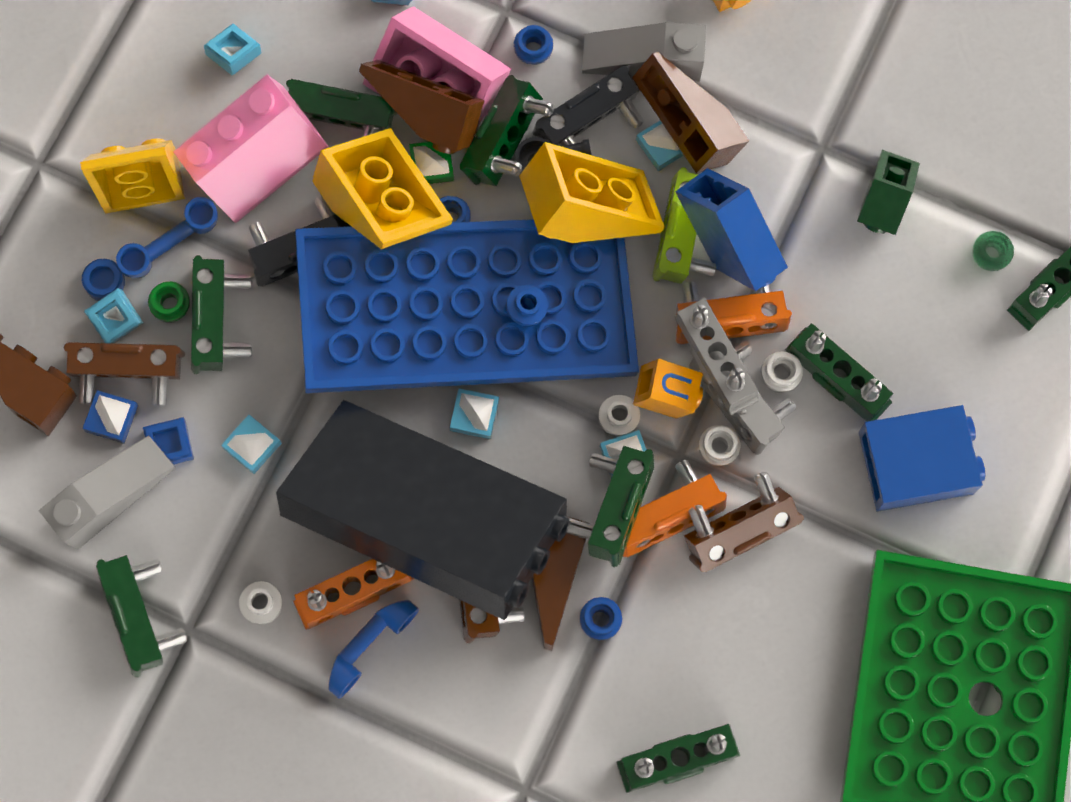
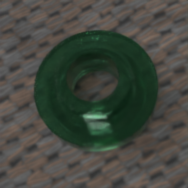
(1000, 243)

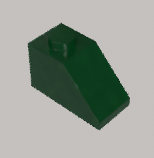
(888, 193)

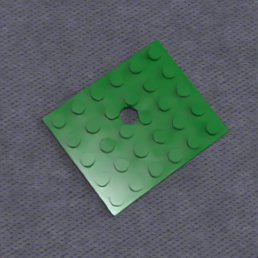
(923, 648)

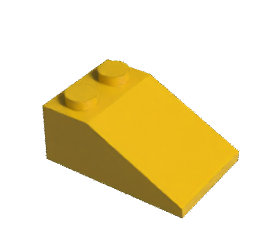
(134, 175)
(379, 189)
(587, 197)

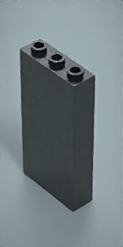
(424, 509)

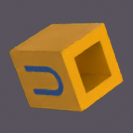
(668, 389)

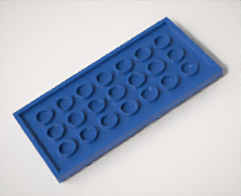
(439, 311)

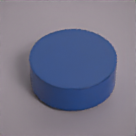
(102, 278)

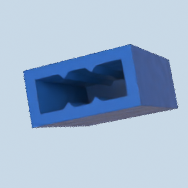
(732, 229)
(921, 457)

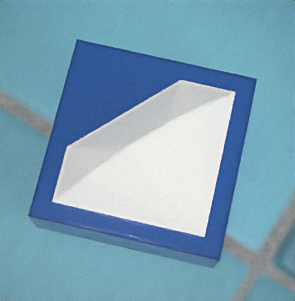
(110, 416)

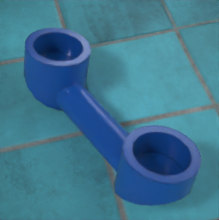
(137, 260)
(343, 673)

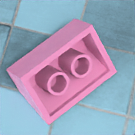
(437, 53)
(251, 148)

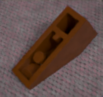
(429, 108)
(691, 115)
(555, 583)

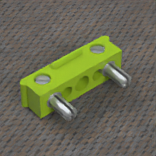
(678, 239)

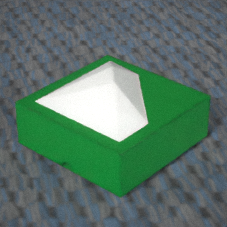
(432, 163)

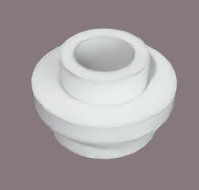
(787, 361)
(616, 427)
(723, 434)
(263, 615)

